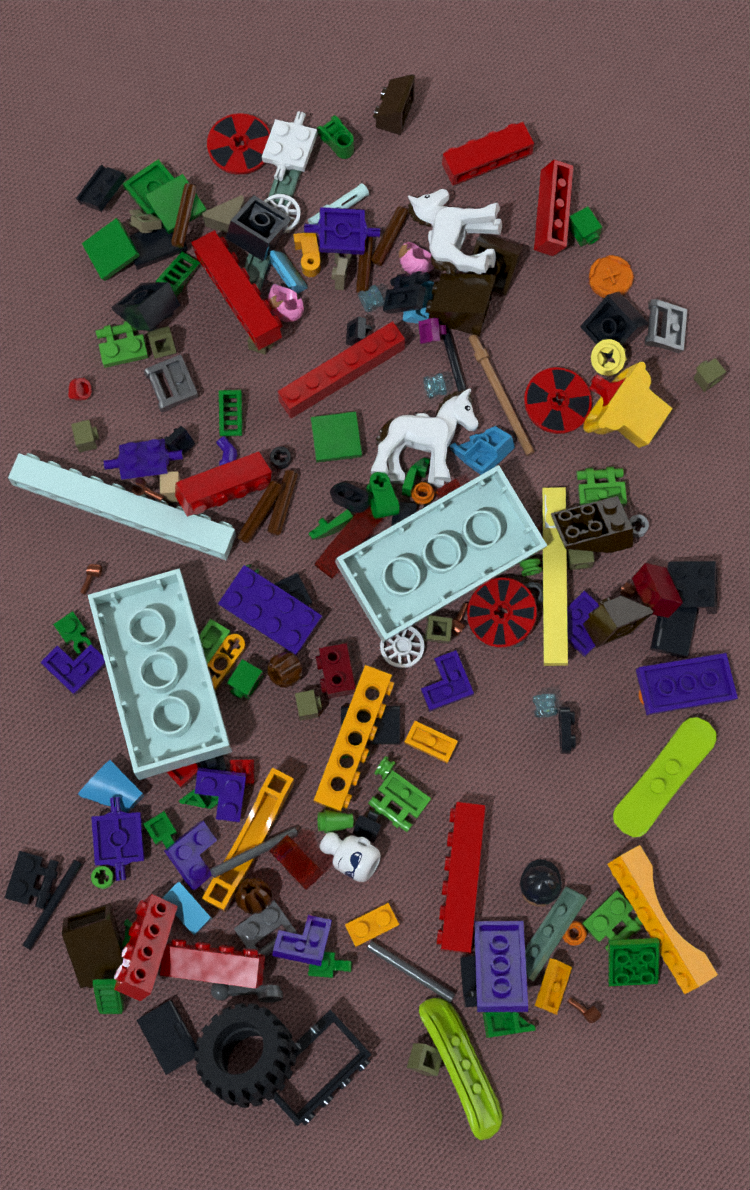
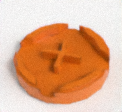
(610, 276)

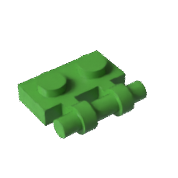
(121, 350)
(594, 491)
(404, 795)
(608, 916)

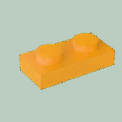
(431, 742)
(372, 925)
(553, 986)

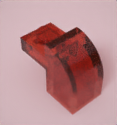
(296, 862)

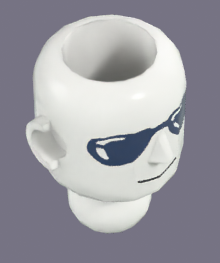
(352, 855)

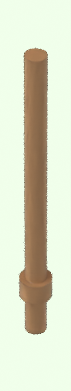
(483, 357)

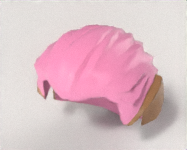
(415, 258)
(285, 303)

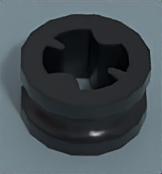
(284, 452)

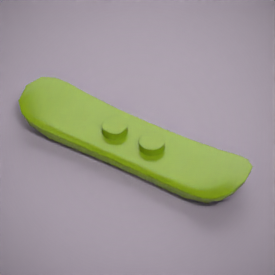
(664, 777)
(463, 1067)

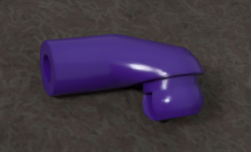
(228, 449)

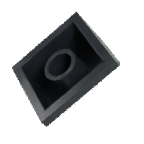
(257, 228)
(147, 305)
(614, 320)

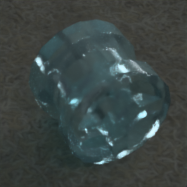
(371, 298)
(434, 385)
(545, 705)

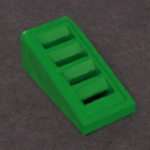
(185, 277)
(230, 394)
(107, 999)

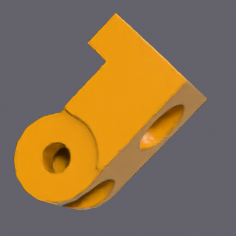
(310, 253)

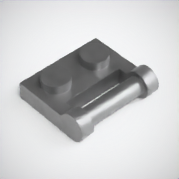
(672, 328)
(178, 380)
(261, 925)

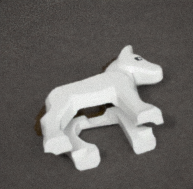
(450, 230)
(424, 434)

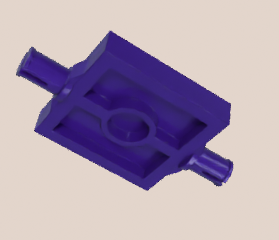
(341, 230)
(143, 459)
(117, 838)

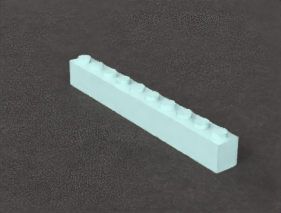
(122, 506)

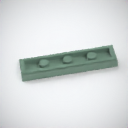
(552, 930)

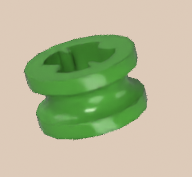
(530, 567)
(384, 768)
(96, 882)

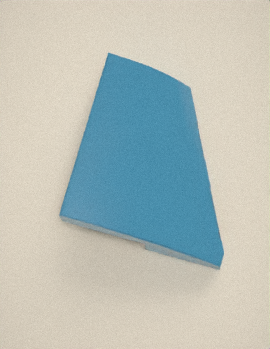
(484, 449)
(111, 783)

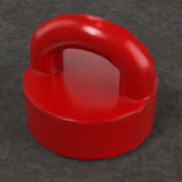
(79, 389)

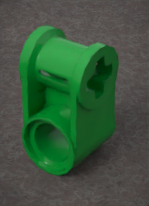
(334, 135)
(381, 496)

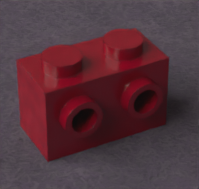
(657, 590)
(337, 671)

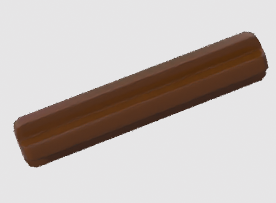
(183, 215)
(389, 236)
(364, 266)
(282, 503)
(259, 512)

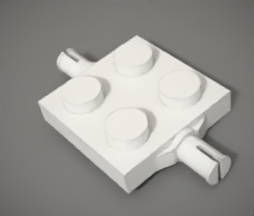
(289, 145)

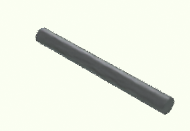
(251, 853)
(410, 971)

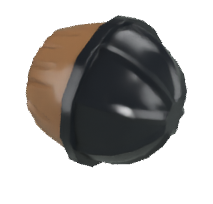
(540, 883)

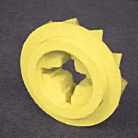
(599, 360)

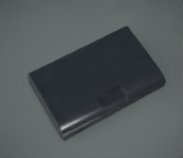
(154, 247)
(674, 633)
(388, 726)
(168, 1037)

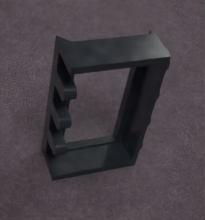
(341, 1080)

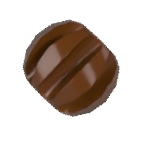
(284, 669)
(253, 895)

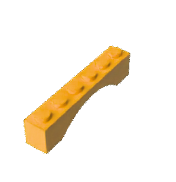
(255, 830)
(686, 963)

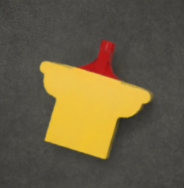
(627, 406)

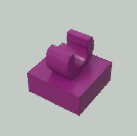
(431, 330)

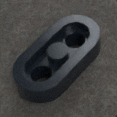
(350, 497)
(566, 740)

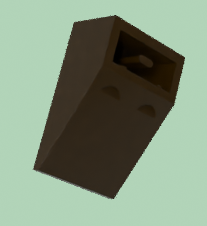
(595, 527)

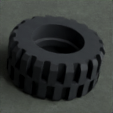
(222, 1037)

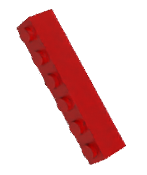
(237, 290)
(341, 370)
(462, 878)

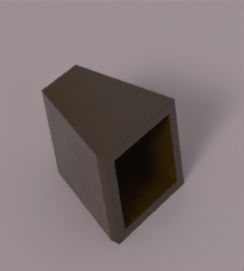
(461, 301)
(93, 944)

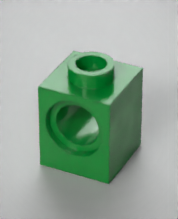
(585, 227)
(244, 680)

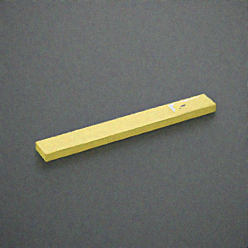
(554, 582)

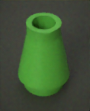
(333, 821)

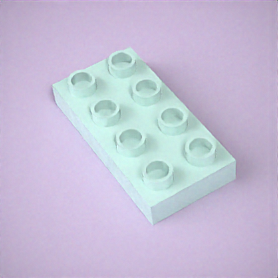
(440, 553)
(159, 674)

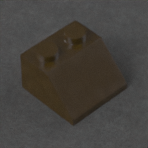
(395, 104)
(506, 261)
(615, 619)

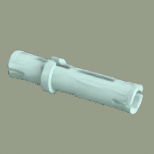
(358, 193)

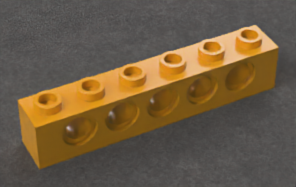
(370, 679)

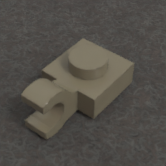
(144, 222)
(339, 273)

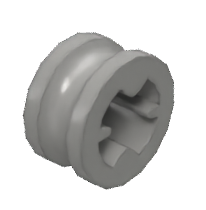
(637, 534)

